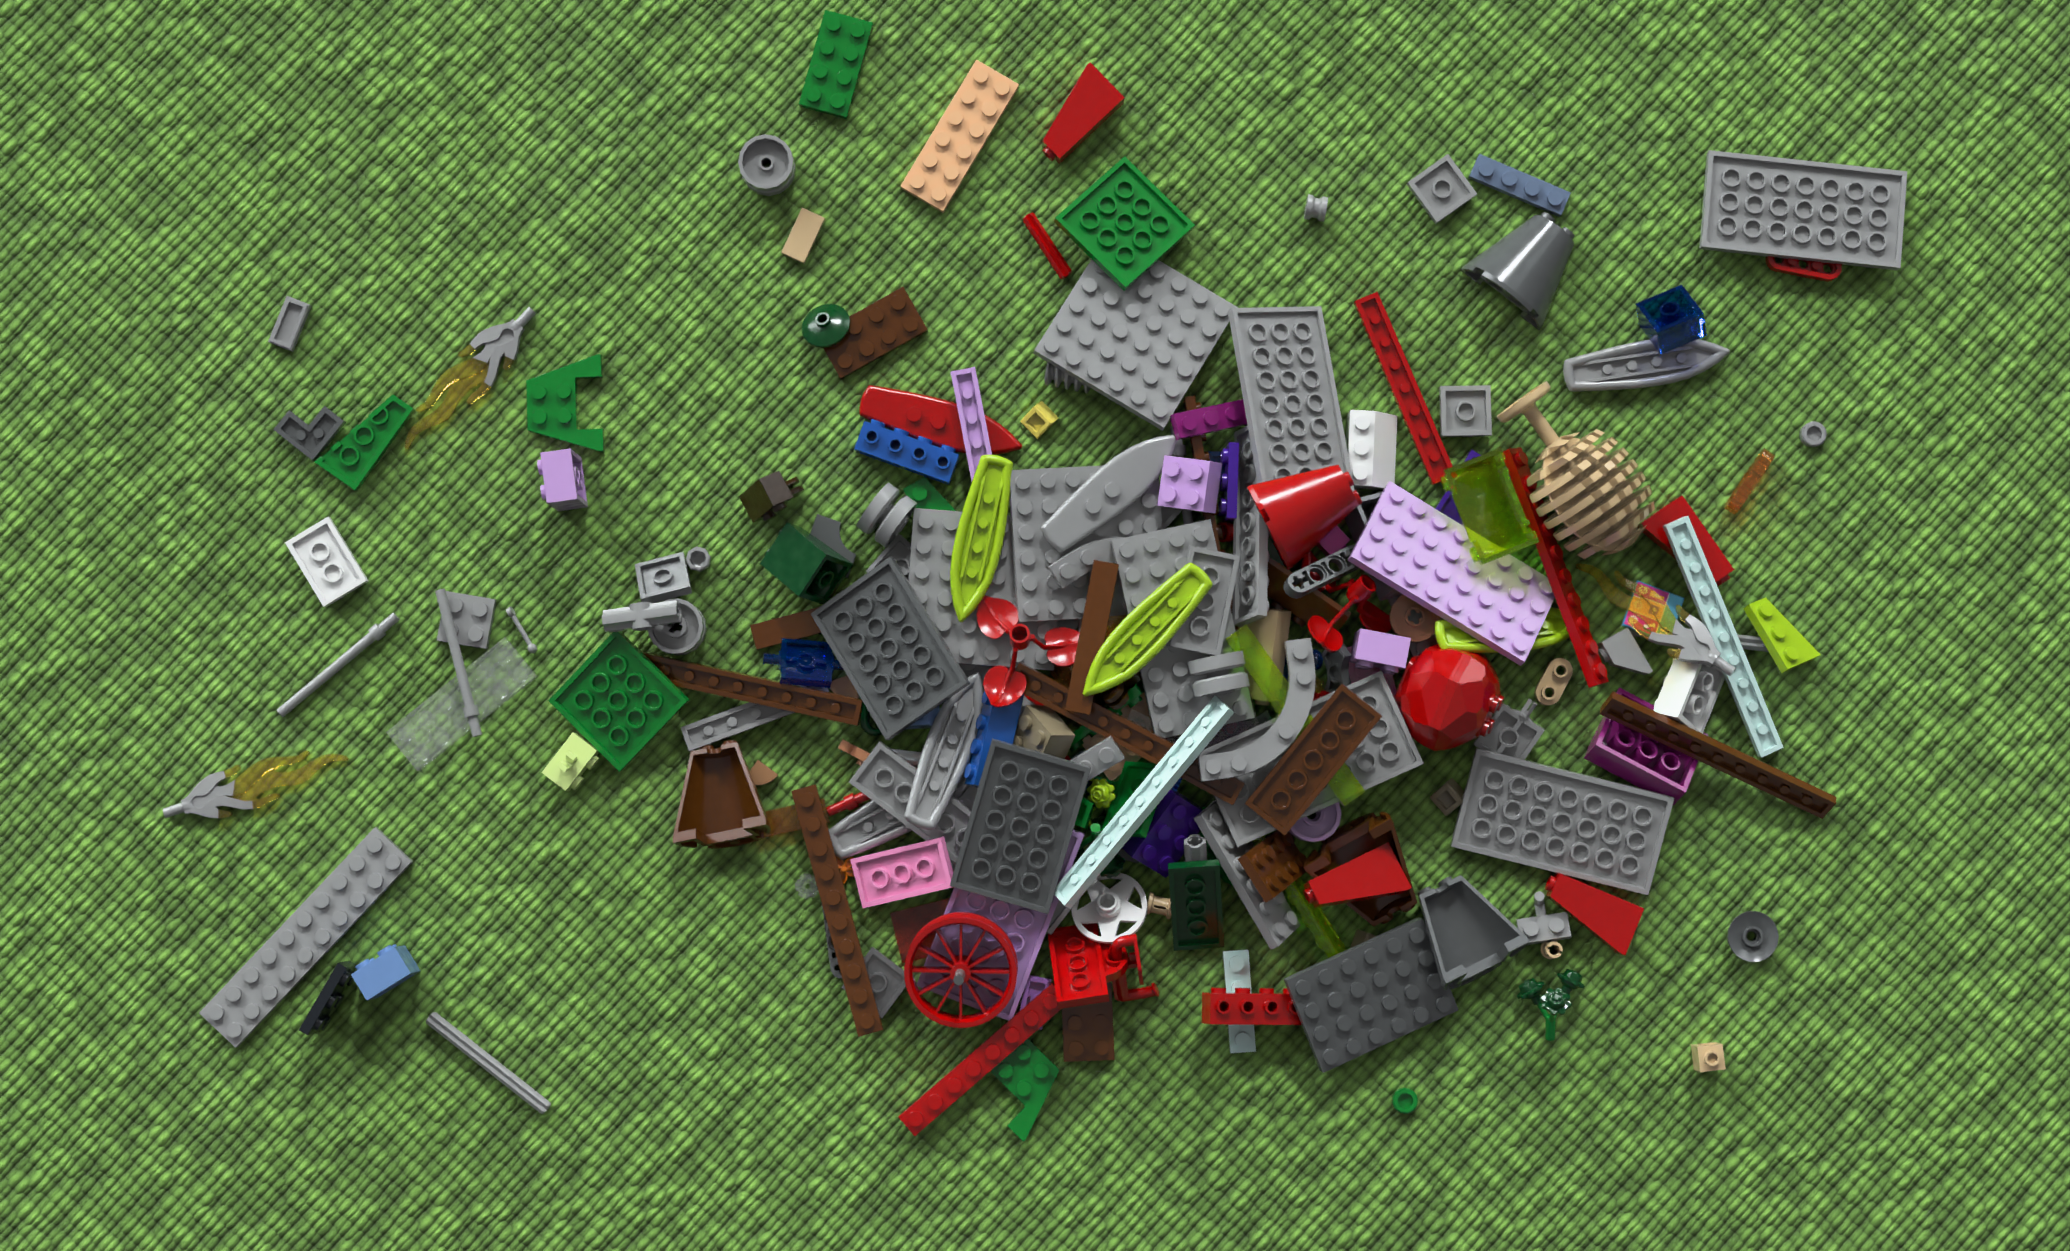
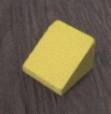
(1039, 419)

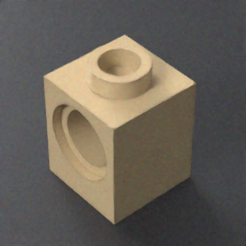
(1708, 1057)

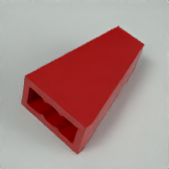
(1083, 112)
(1677, 509)
(1363, 878)
(1599, 912)

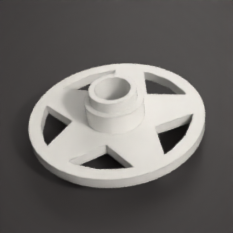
(1109, 908)

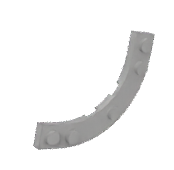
(1081, 561)
(1285, 728)

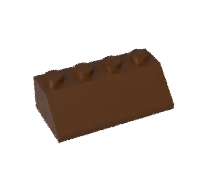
(1304, 607)

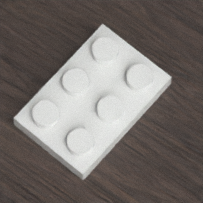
(326, 561)

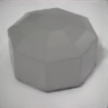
(698, 559)

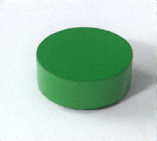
(1404, 1100)

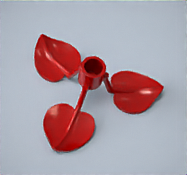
(1357, 593)
(1000, 616)

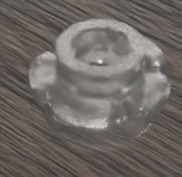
(803, 891)

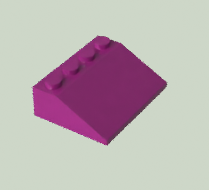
(1640, 758)

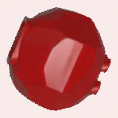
(1448, 697)

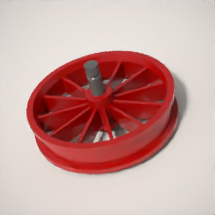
(960, 970)

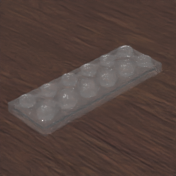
(441, 719)

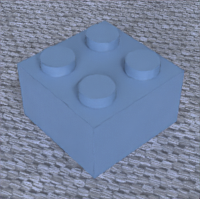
(384, 973)

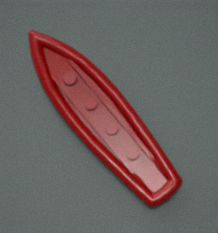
(928, 418)

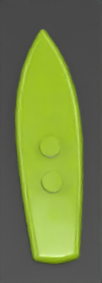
(980, 534)
(1147, 629)
(1450, 636)

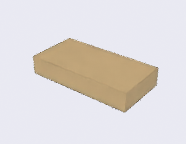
(803, 235)

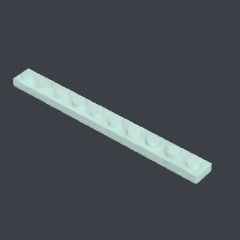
(1719, 624)
(1143, 801)

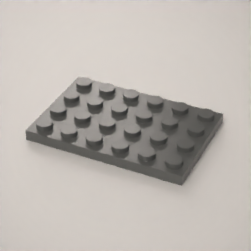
(890, 648)
(1020, 826)
(1370, 995)

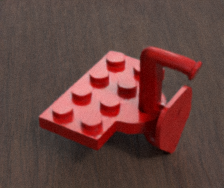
(1086, 967)

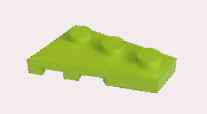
(1779, 636)

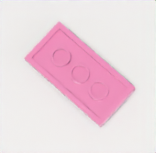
(903, 872)

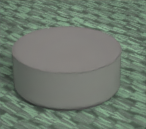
(1813, 434)

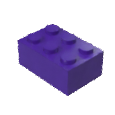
(1168, 829)

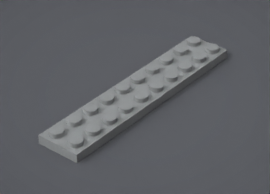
(888, 782)
(306, 937)

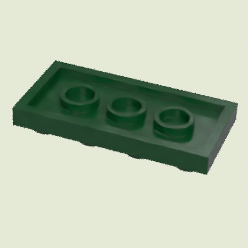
(1196, 904)

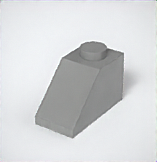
(1624, 653)

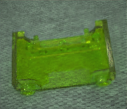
(1489, 507)

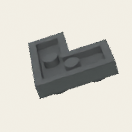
(310, 438)

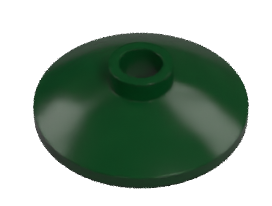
(829, 332)

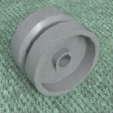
(774, 178)
(890, 517)
(682, 641)
(1219, 675)

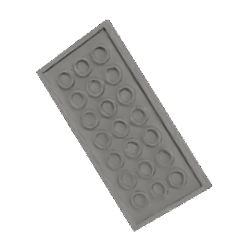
(1803, 210)
(1288, 390)
(1143, 567)
(1379, 757)
(1562, 821)

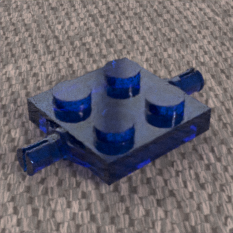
(804, 663)

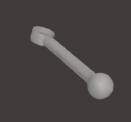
(532, 648)

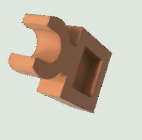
(854, 751)

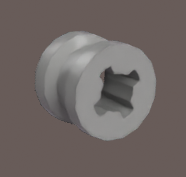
(1315, 207)

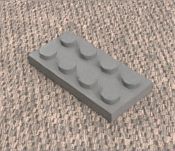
(1207, 623)

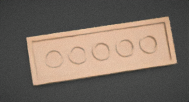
(959, 136)

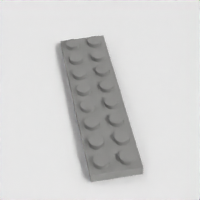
(1249, 543)

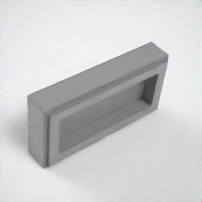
(289, 323)

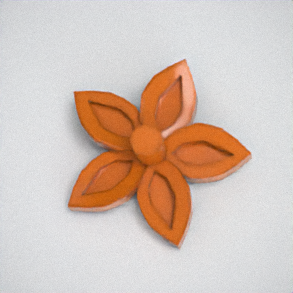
(845, 868)

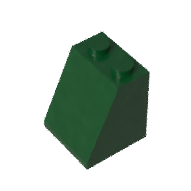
(805, 564)

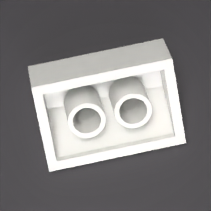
(1371, 448)
(1689, 693)

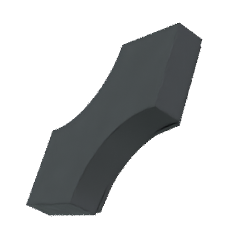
(828, 532)
(1337, 668)

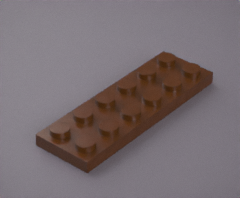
(1313, 759)

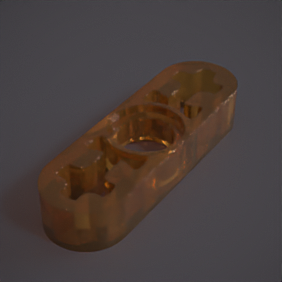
(1749, 481)

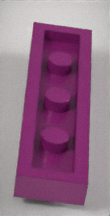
(1209, 419)

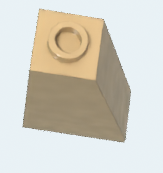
(1271, 633)

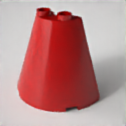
(1304, 508)

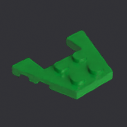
(554, 404)
(1029, 1077)

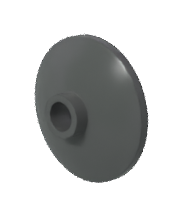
(1765, 936)

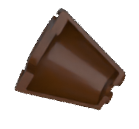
(719, 801)
(1353, 841)

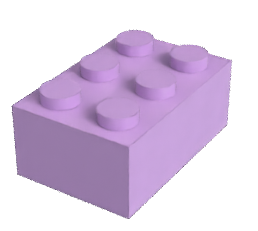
(563, 479)

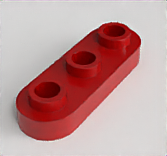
(1813, 269)

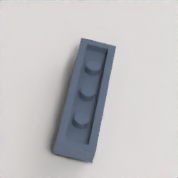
(1519, 185)

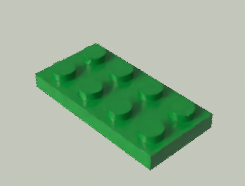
(836, 64)

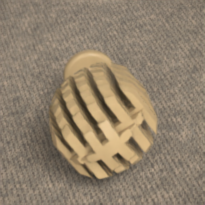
(1584, 485)

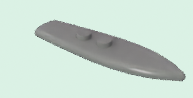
(1639, 365)
(1108, 492)
(945, 755)
(871, 827)

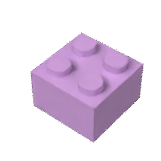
(1189, 484)
(1380, 651)

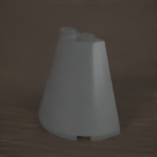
(1526, 266)
(1466, 932)

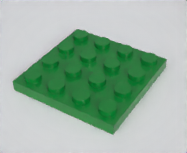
(1124, 223)
(618, 700)

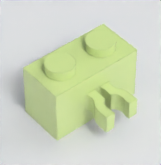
(571, 762)

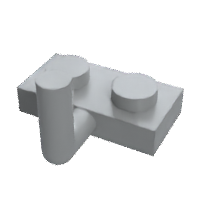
(1544, 927)

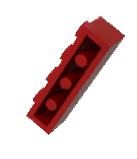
(1248, 1007)

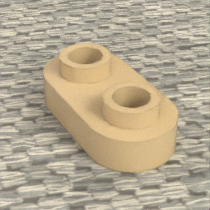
(1552, 680)

